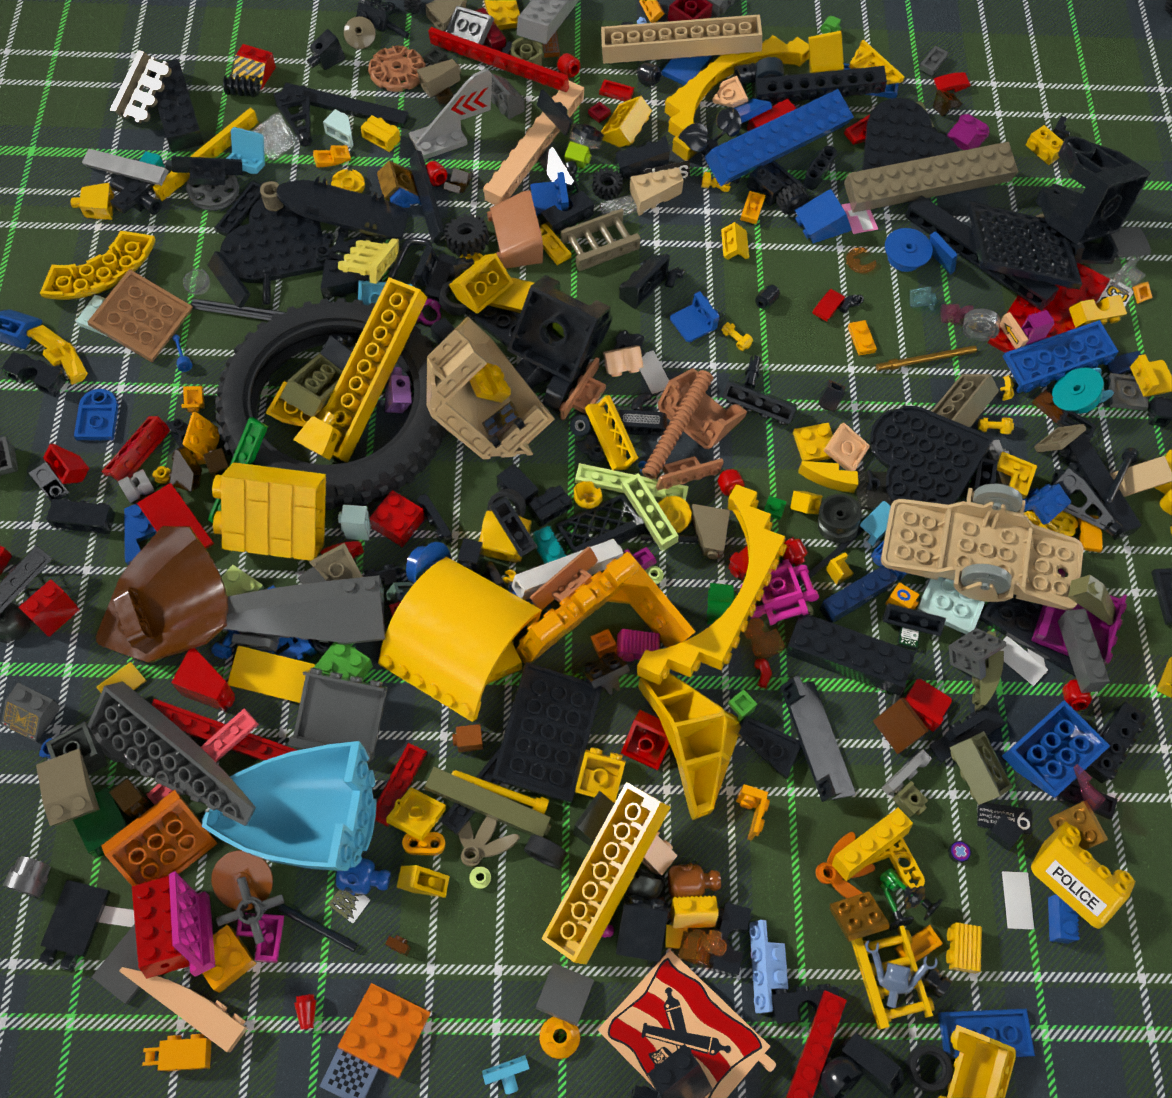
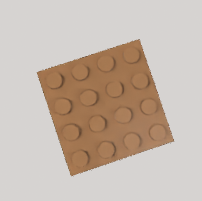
(140, 315)

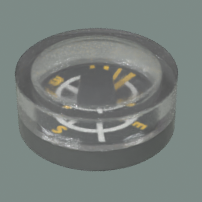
(981, 324)

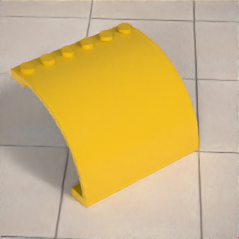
(453, 634)

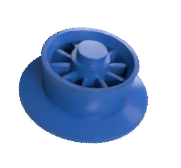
(908, 249)
(423, 558)

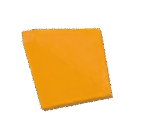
(1142, 292)

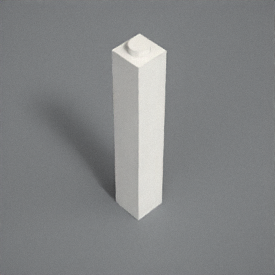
(531, 580)

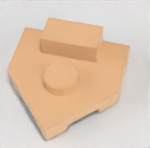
(730, 93)

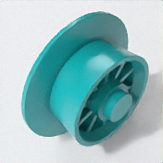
(1078, 390)

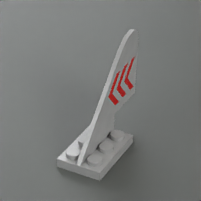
(445, 130)

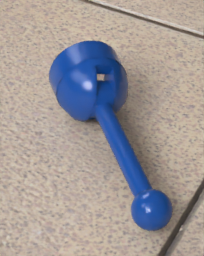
(183, 362)

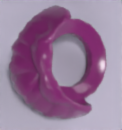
(434, 305)

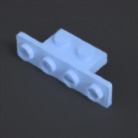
(767, 966)

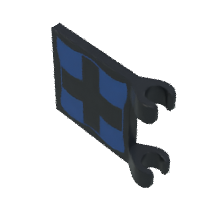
(501, 422)

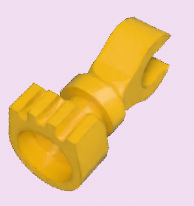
(707, 181)

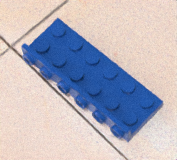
(1057, 355)

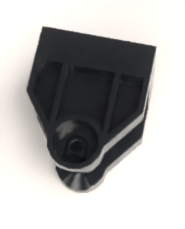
(1109, 195)
(582, 326)

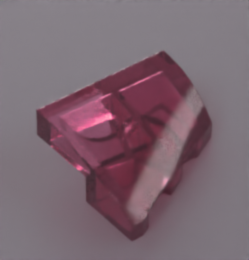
(1088, 792)

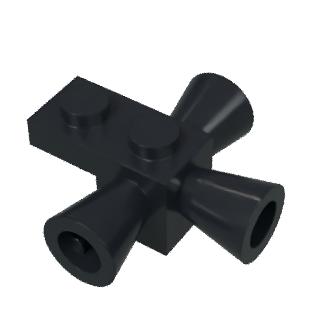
(134, 195)

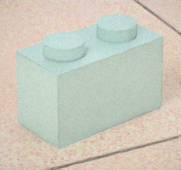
(355, 522)

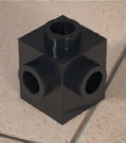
(459, 265)

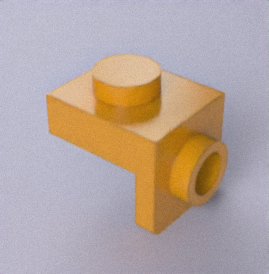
(193, 398)

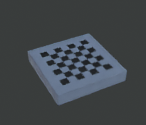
(348, 1076)

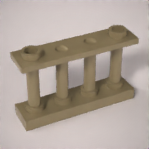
(607, 252)

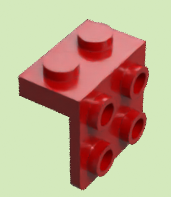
(928, 703)

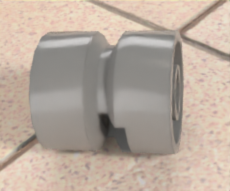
(129, 487)

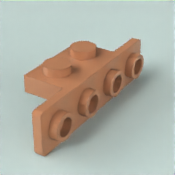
(587, 391)
(687, 470)
(566, 580)

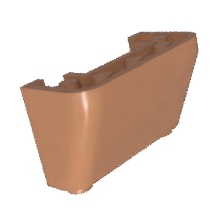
(517, 231)
(709, 421)

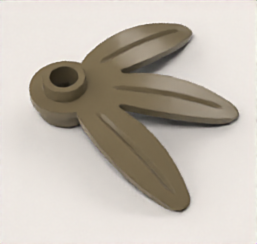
(478, 845)

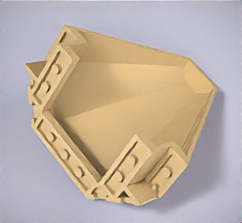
(456, 405)

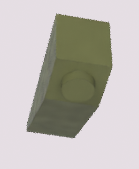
(1093, 597)

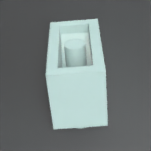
(338, 127)

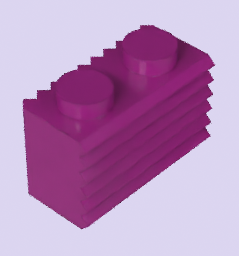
(1037, 326)

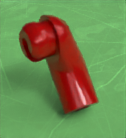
(765, 670)

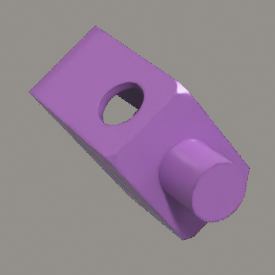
(397, 392)

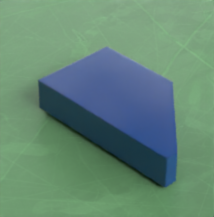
(404, 198)

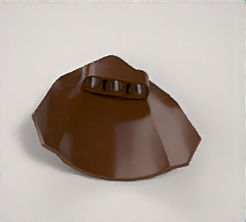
(165, 599)

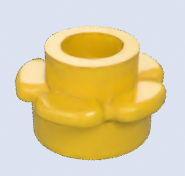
(162, 479)

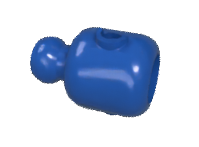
(362, 878)

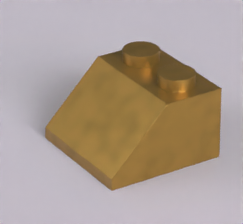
(393, 177)

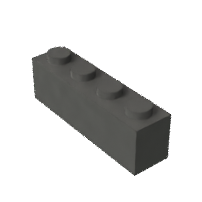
(1083, 651)

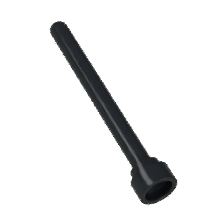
(1129, 456)

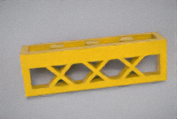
(609, 436)

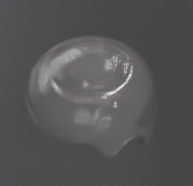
(196, 282)

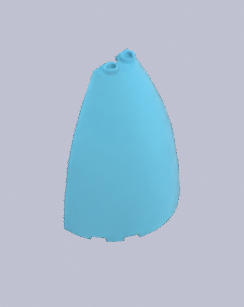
(309, 808)

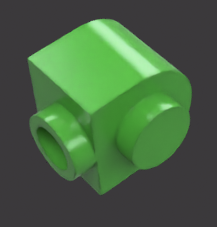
(830, 25)

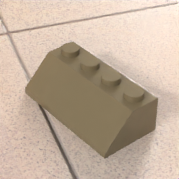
(967, 398)

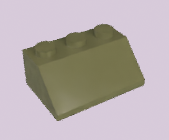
(980, 768)

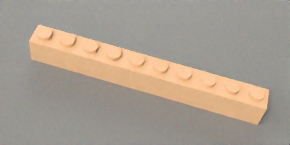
(529, 149)

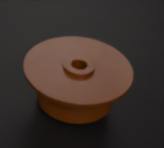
(238, 865)

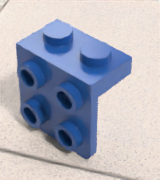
(696, 319)
(1047, 502)

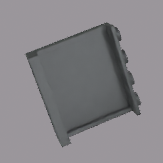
(338, 711)

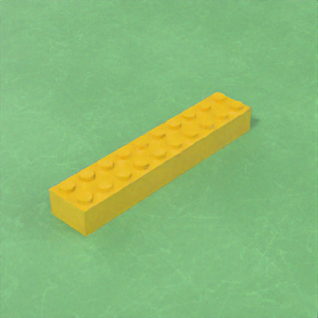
(372, 362)

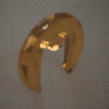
(854, 263)

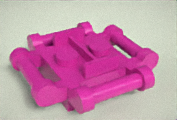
(785, 592)

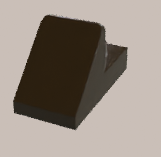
(944, 101)

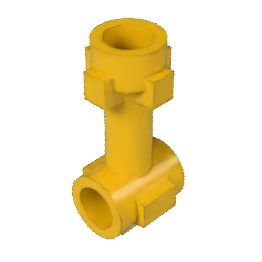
(743, 343)
(1005, 425)

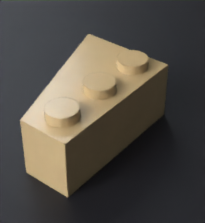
(655, 188)

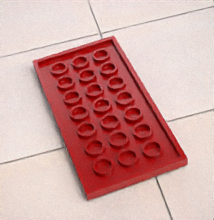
(1092, 288)

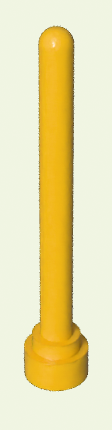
(538, 804)

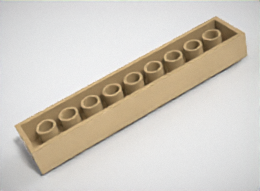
(681, 39)

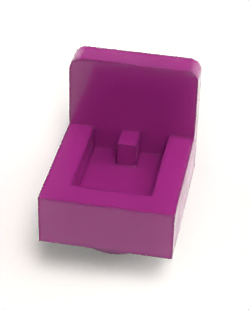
(644, 558)

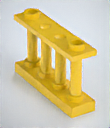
(876, 993)

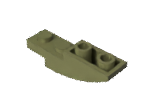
(986, 687)

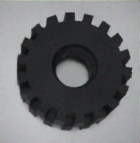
(475, 237)

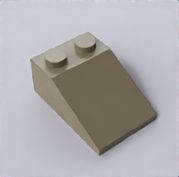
(66, 788)

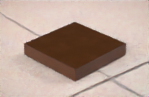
(900, 725)

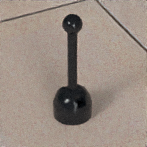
(572, 169)

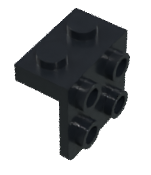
(376, 12)

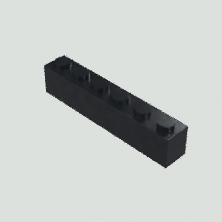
(1084, 459)

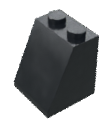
(680, 1076)

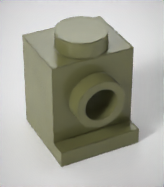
(904, 801)

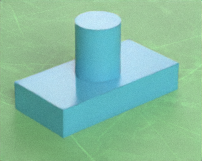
(506, 1073)

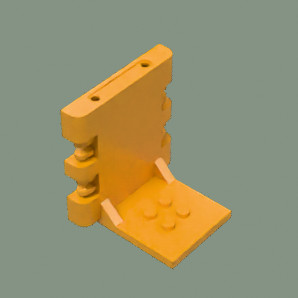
(621, 583)

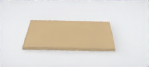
(1145, 476)

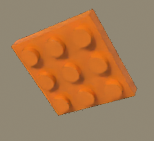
(384, 1030)

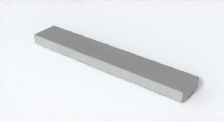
(125, 167)

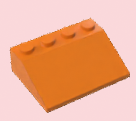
(159, 842)

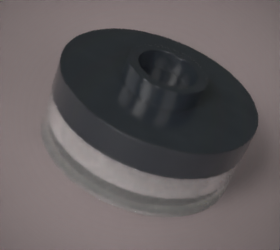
(586, 135)

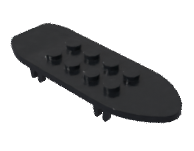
(344, 208)

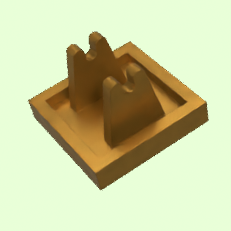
(1085, 821)
(859, 916)

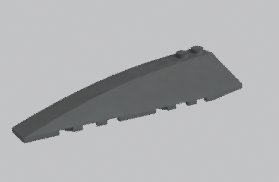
(323, 611)
(149, 742)

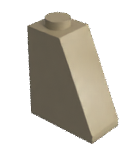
(441, 11)
(439, 76)
(711, 528)

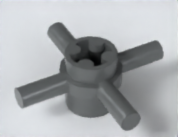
(260, 907)

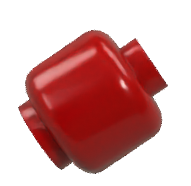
(568, 65)
(436, 173)
(728, 480)
(795, 551)
(1074, 697)

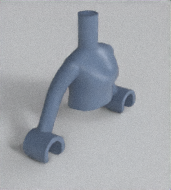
(897, 976)

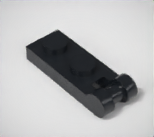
(434, 518)

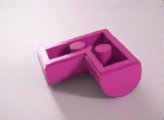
(272, 932)

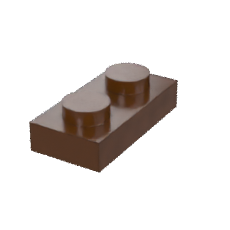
(1047, 406)

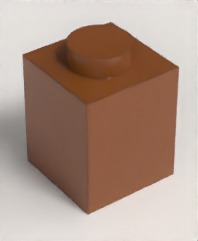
(468, 738)

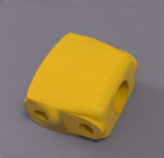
(496, 542)

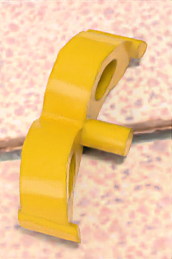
(1009, 393)

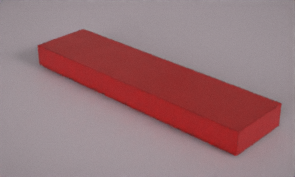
(399, 781)

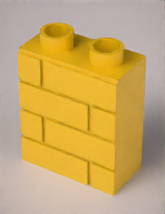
(271, 511)

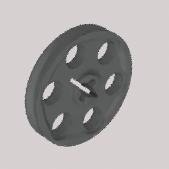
(211, 194)

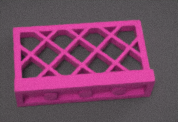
(191, 925)

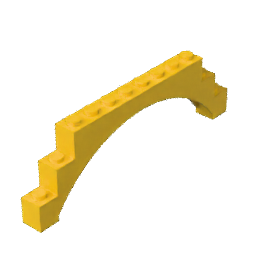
(685, 101)
(716, 642)

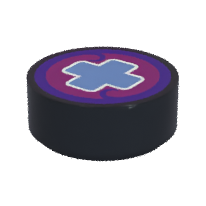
(959, 852)

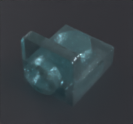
(922, 297)

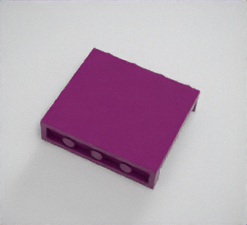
(1049, 633)

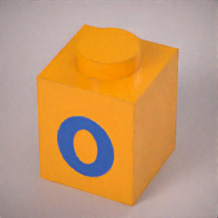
(903, 597)

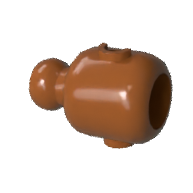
(691, 881)

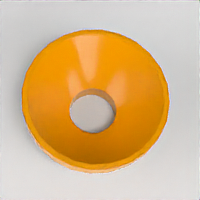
(555, 1049)

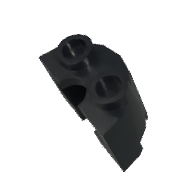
(178, 429)

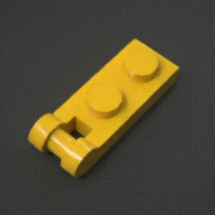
(554, 246)

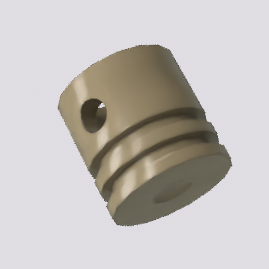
(269, 196)

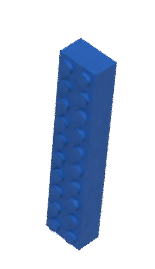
(778, 137)

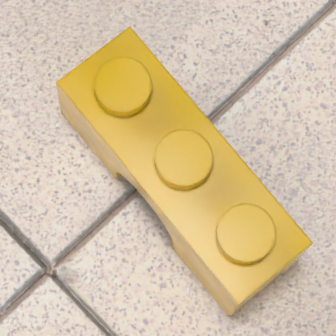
(1106, 310)

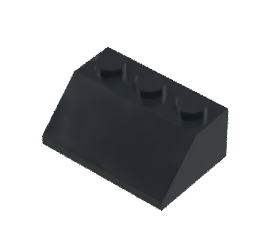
(644, 280)

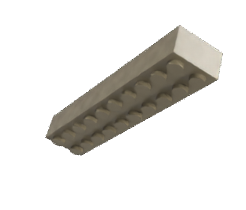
(930, 177)

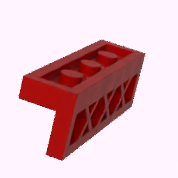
(137, 448)

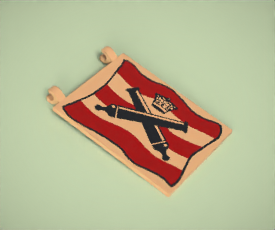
(680, 1009)

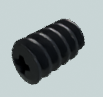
(241, 87)

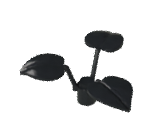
(695, 134)

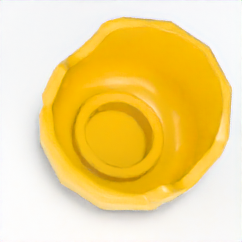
(587, 495)

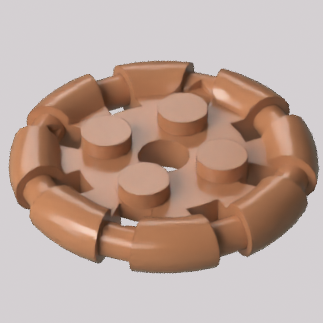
(391, 58)

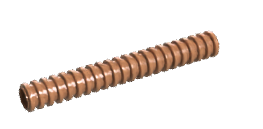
(677, 425)

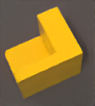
(806, 502)
(838, 569)

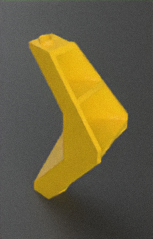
(699, 736)

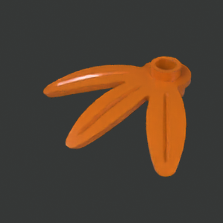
(833, 877)

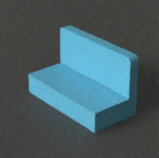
(876, 523)

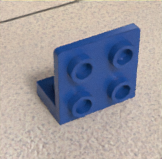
(549, 194)

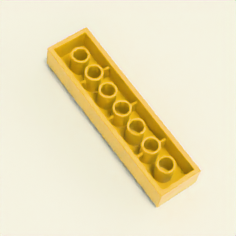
(605, 874)

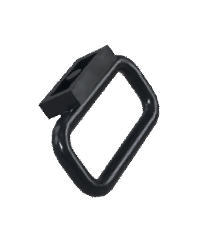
(425, 266)

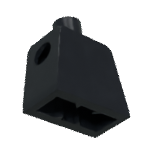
(326, 51)

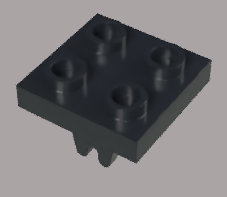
(605, 672)

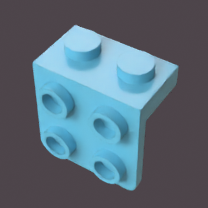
(249, 148)

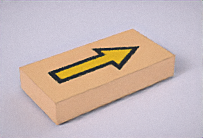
(1013, 331)

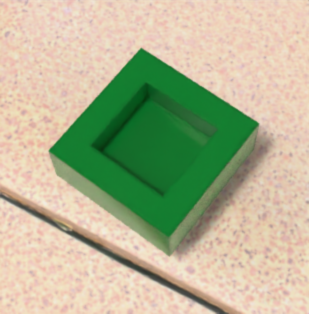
(775, 507)

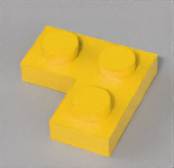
(1020, 471)

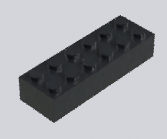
(177, 110)
(850, 653)

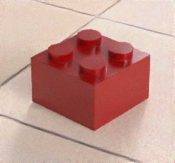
(397, 518)

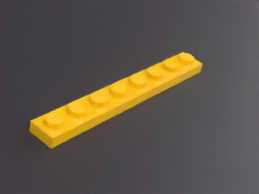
(210, 150)

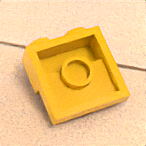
(490, 384)
(600, 773)

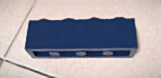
(858, 594)

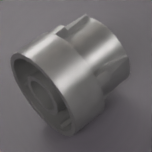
(27, 876)

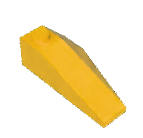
(288, 413)

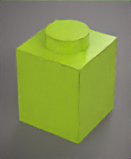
(578, 153)

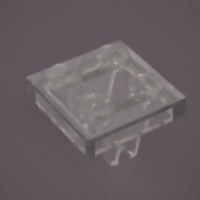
(276, 135)

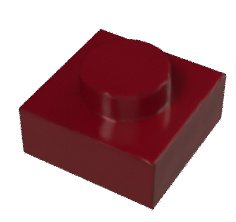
(599, 112)

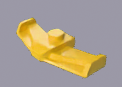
(59, 353)

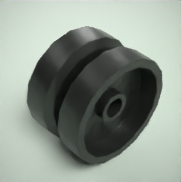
(839, 518)

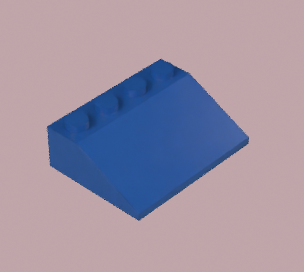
(1054, 748)

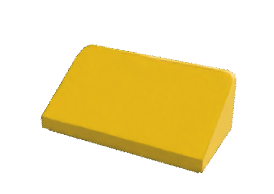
(128, 674)

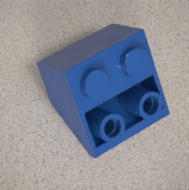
(15, 326)

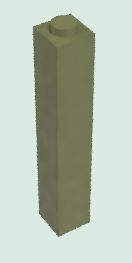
(487, 803)

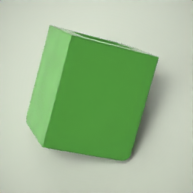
(742, 705)

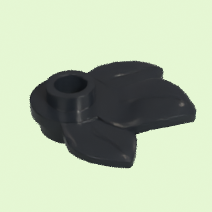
(624, 339)
(591, 447)

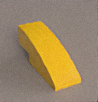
(829, 476)

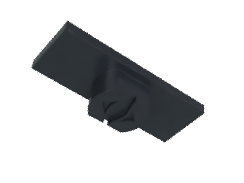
(555, 112)

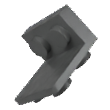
(972, 651)

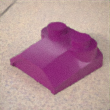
(968, 132)

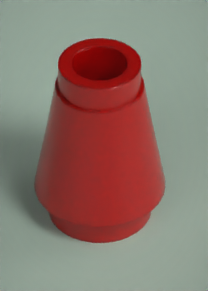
(305, 1009)

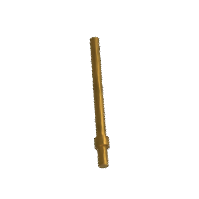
(895, 363)

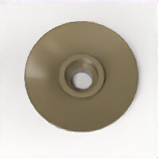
(359, 40)

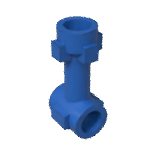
(223, 650)

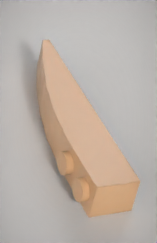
(194, 1008)

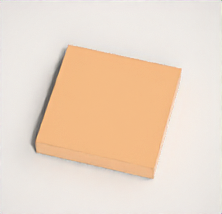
(846, 448)

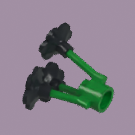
(912, 898)

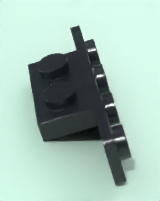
(206, 170)
(976, 723)

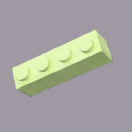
(650, 512)

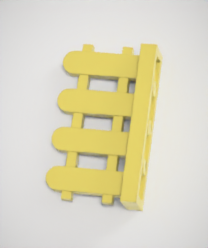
(370, 258)

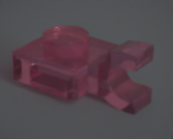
(952, 313)

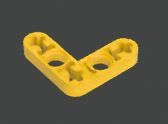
(903, 851)

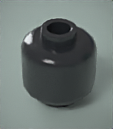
(649, 74)

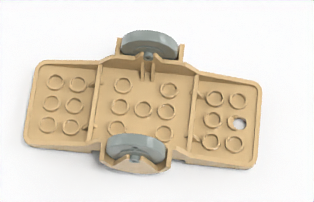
(983, 548)

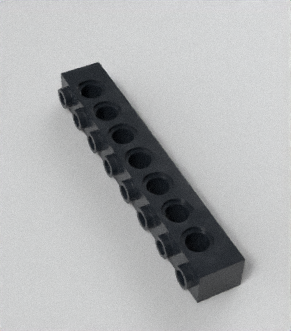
(815, 85)

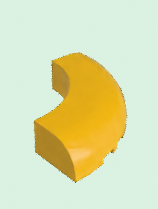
(100, 272)

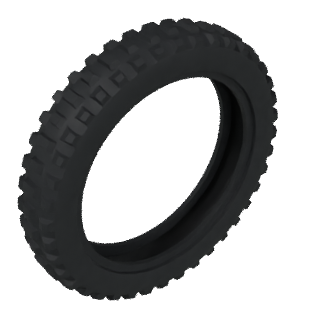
(311, 327)

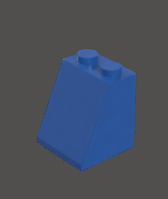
(823, 217)

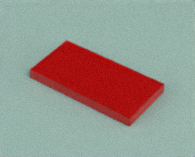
(168, 509)

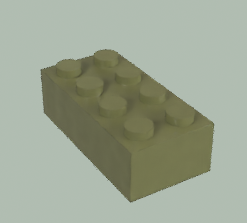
(312, 385)

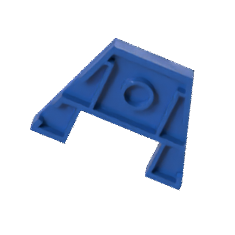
(136, 530)

